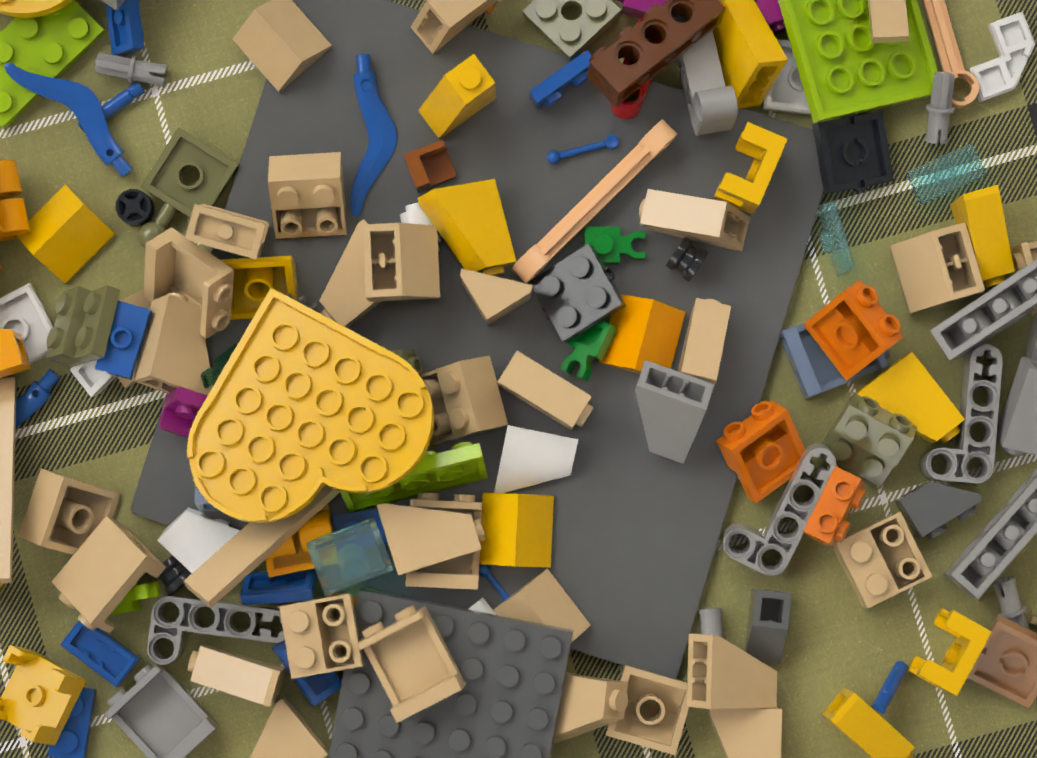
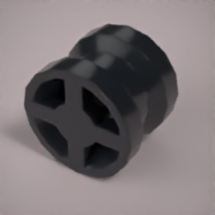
(129, 203)
(687, 259)
(173, 575)

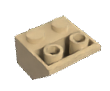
(307, 195)
(401, 261)
(937, 268)
(464, 399)
(881, 560)
(321, 636)

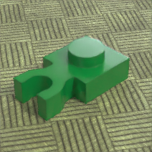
(611, 245)
(587, 347)

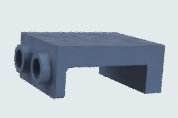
(813, 367)

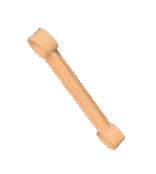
(948, 48)
(576, 219)

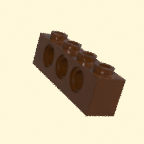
(619, 80)

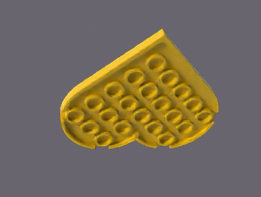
(304, 412)

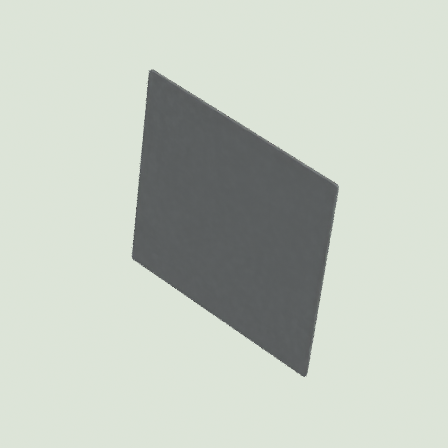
(627, 523)

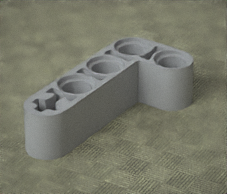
(708, 100)
(986, 416)
(786, 507)
(222, 626)

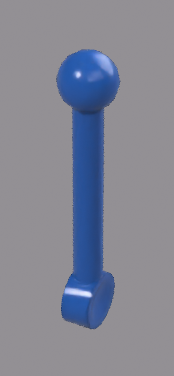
(610, 142)
(485, 571)

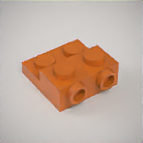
(854, 329)
(762, 449)
(834, 506)

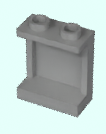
(160, 715)

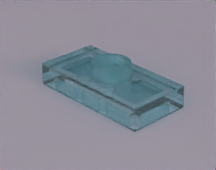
(946, 174)
(834, 238)

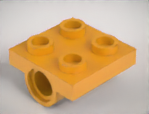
(12, 211)
(293, 553)

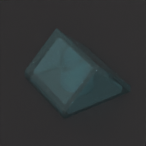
(351, 558)

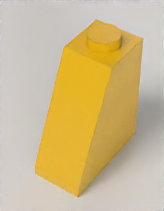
(747, 52)
(458, 96)
(472, 225)
(987, 231)
(912, 392)
(866, 727)

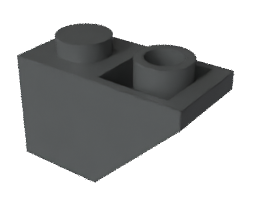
(935, 504)
(767, 624)

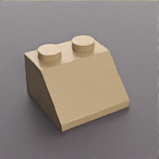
(65, 511)

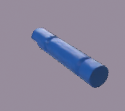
(121, 100)
(890, 686)

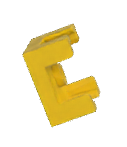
(759, 145)
(958, 658)
(38, 695)

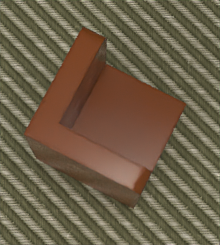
(430, 165)

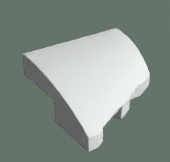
(533, 458)
(195, 538)

